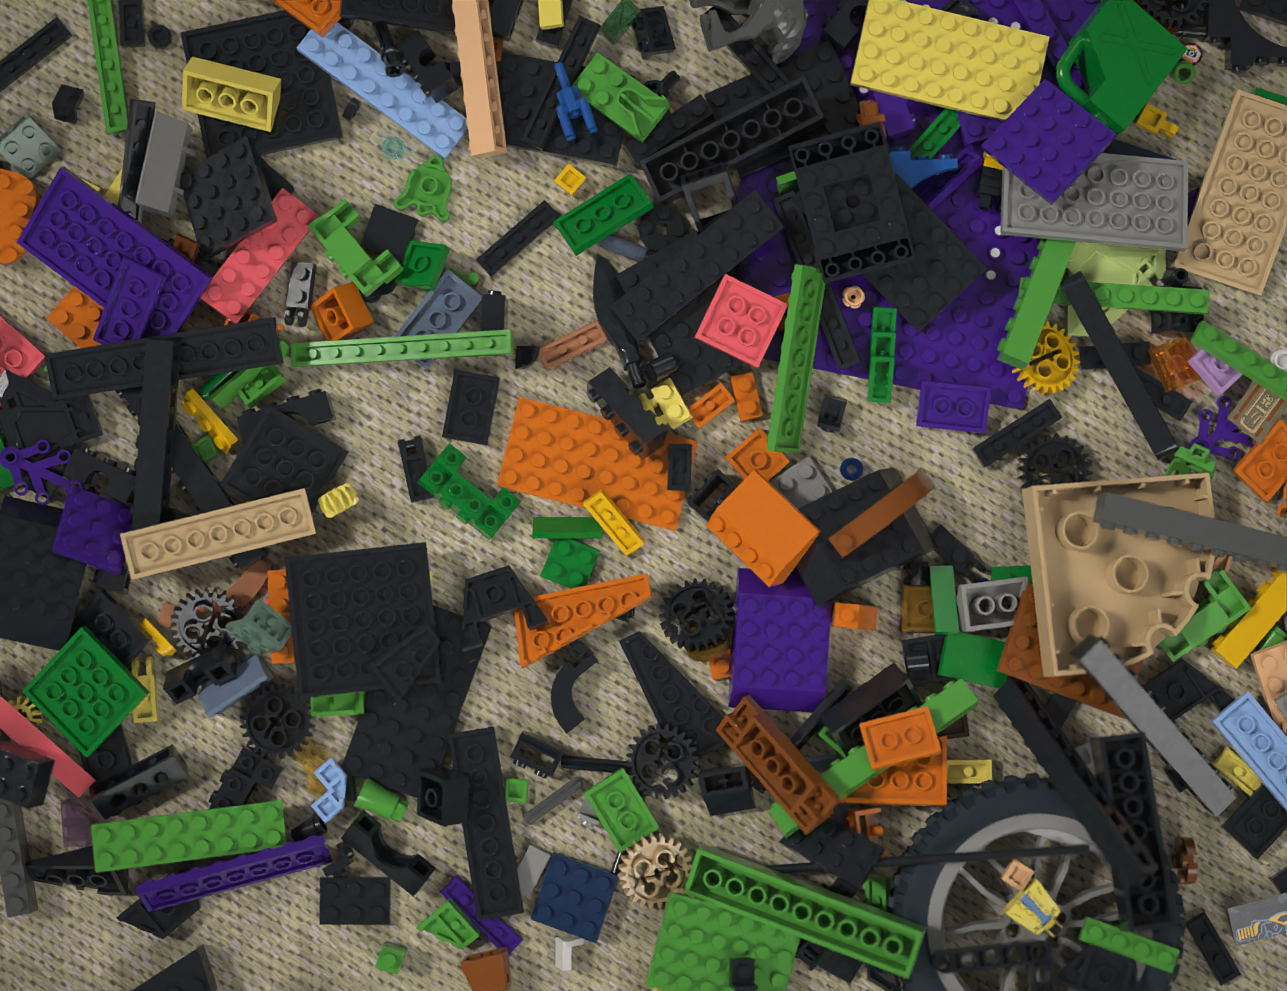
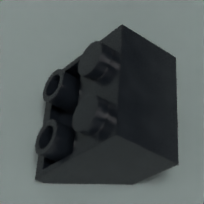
(727, 789)

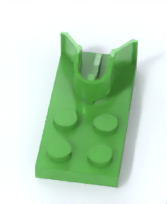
(621, 97)

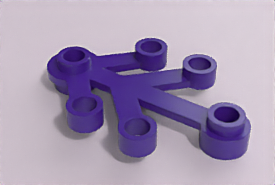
(1222, 432)
(36, 470)

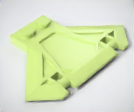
(1112, 265)

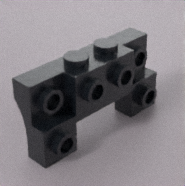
(242, 778)

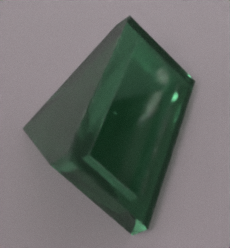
(619, 21)

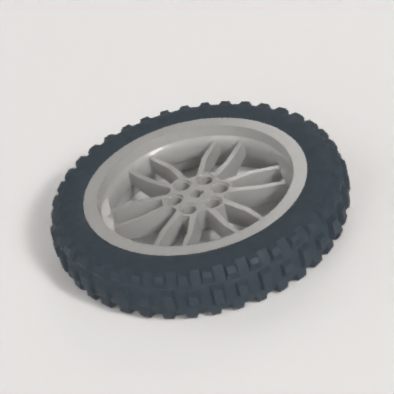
(968, 826)

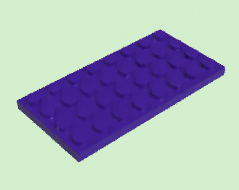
(87, 237)

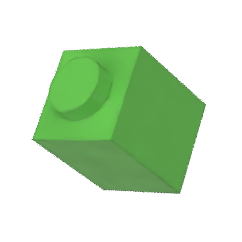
(391, 957)

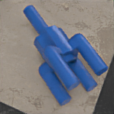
(572, 105)

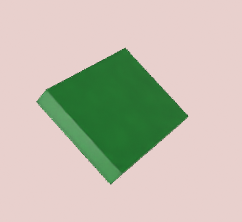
(972, 659)

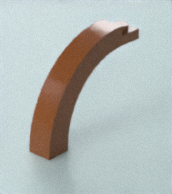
(882, 513)

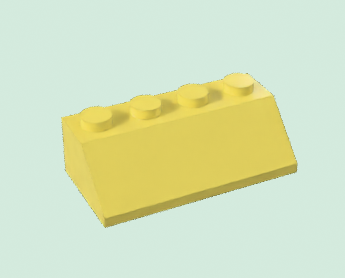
(230, 93)

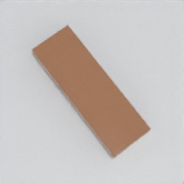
(572, 345)

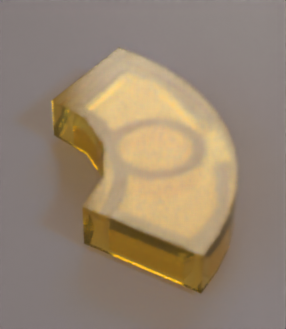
(311, 759)

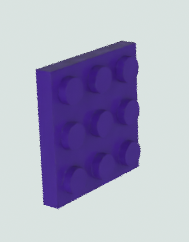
(92, 530)

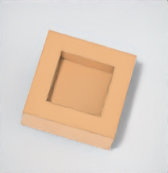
(1017, 875)

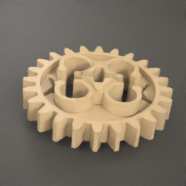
(648, 852)

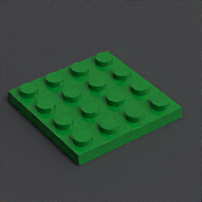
(86, 691)

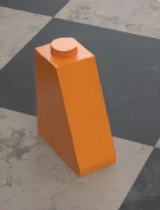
(853, 616)

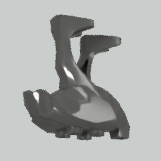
(775, 21)

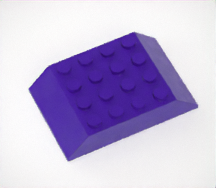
(778, 644)

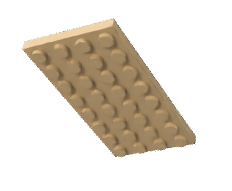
(1241, 198)

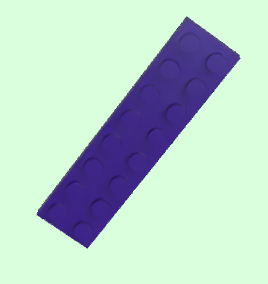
(234, 873)

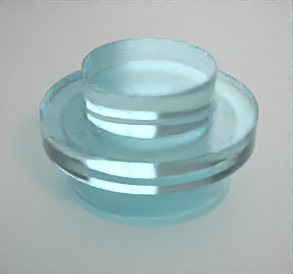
(393, 148)

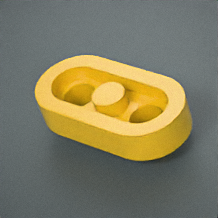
(163, 645)

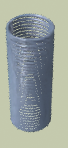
(630, 247)

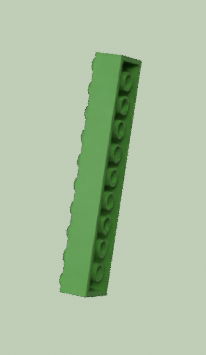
(805, 910)

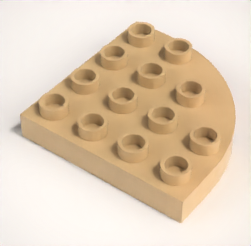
(1109, 580)

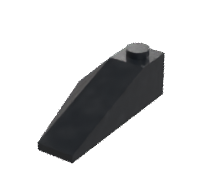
(78, 869)

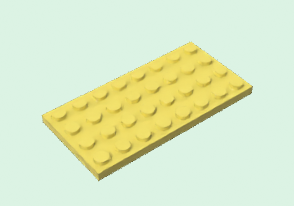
(947, 59)

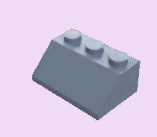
(249, 677)

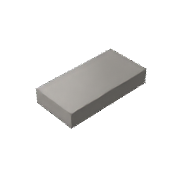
(531, 868)

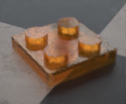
(1172, 365)

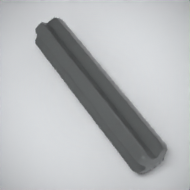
(553, 800)

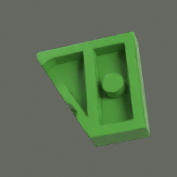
(450, 925)

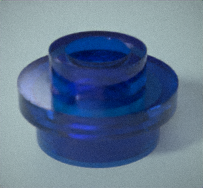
(858, 466)

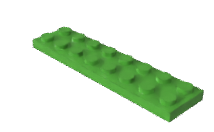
(796, 360)
(188, 835)

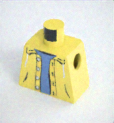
(1034, 909)

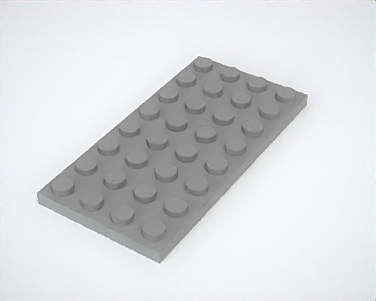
(1111, 203)

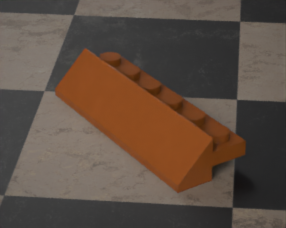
(778, 765)

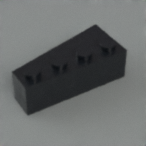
(626, 413)
(186, 974)

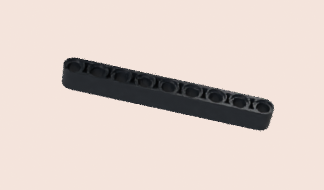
(1119, 365)

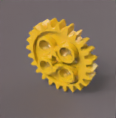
(1053, 378)

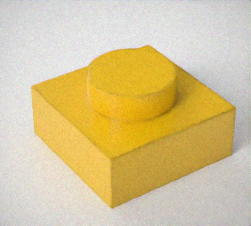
(570, 179)

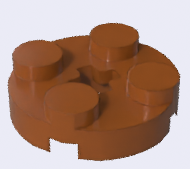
(1184, 860)

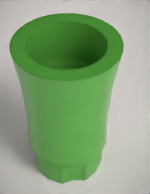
(381, 801)

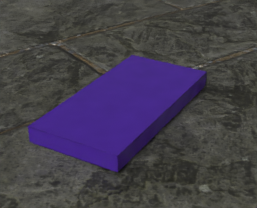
(130, 303)

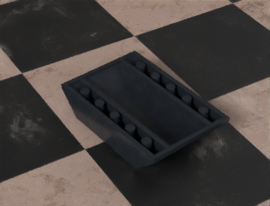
(895, 545)
(35, 584)

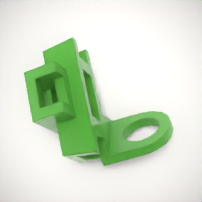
(1194, 459)

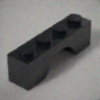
(680, 122)
(315, 408)
(366, 838)

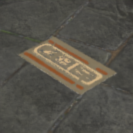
(1257, 412)

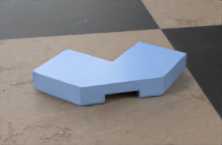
(335, 780)

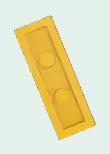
(209, 421)
(614, 522)

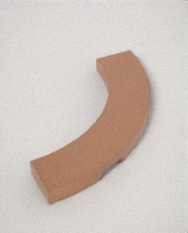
(244, 591)

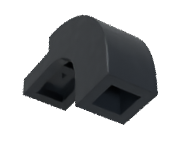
(561, 694)

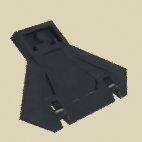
(39, 417)

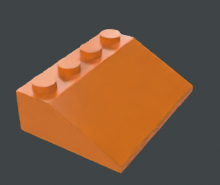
(763, 529)

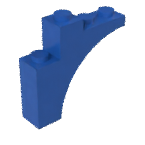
(921, 168)

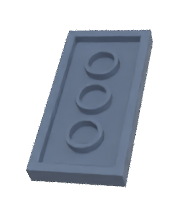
(442, 310)

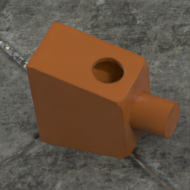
(488, 970)

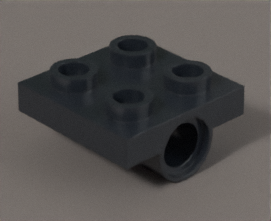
(923, 659)

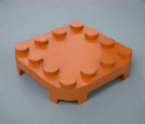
(17, 206)

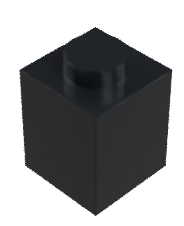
(111, 582)

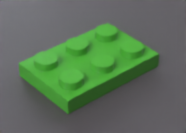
(621, 809)

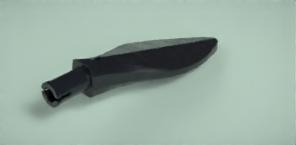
(605, 293)

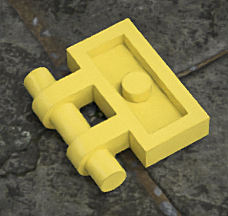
(671, 403)

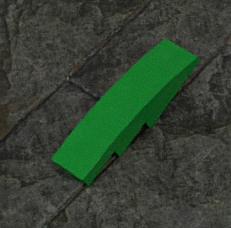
(882, 354)

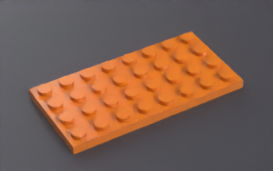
(576, 454)

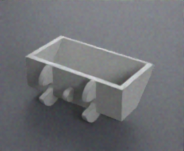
(164, 165)

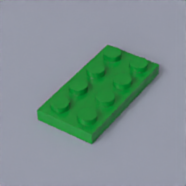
(603, 214)

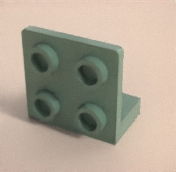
(27, 146)
(261, 629)

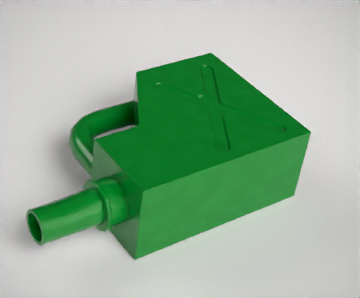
(1120, 60)

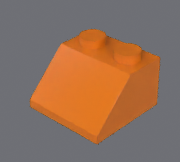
(341, 312)

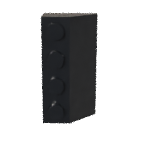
(880, 697)

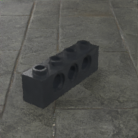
(125, 782)

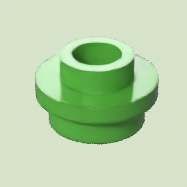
(1188, 77)

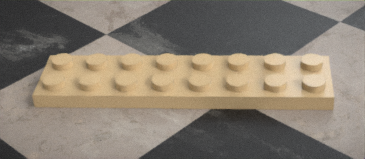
(218, 533)

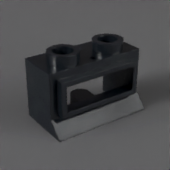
(711, 482)
(540, 746)

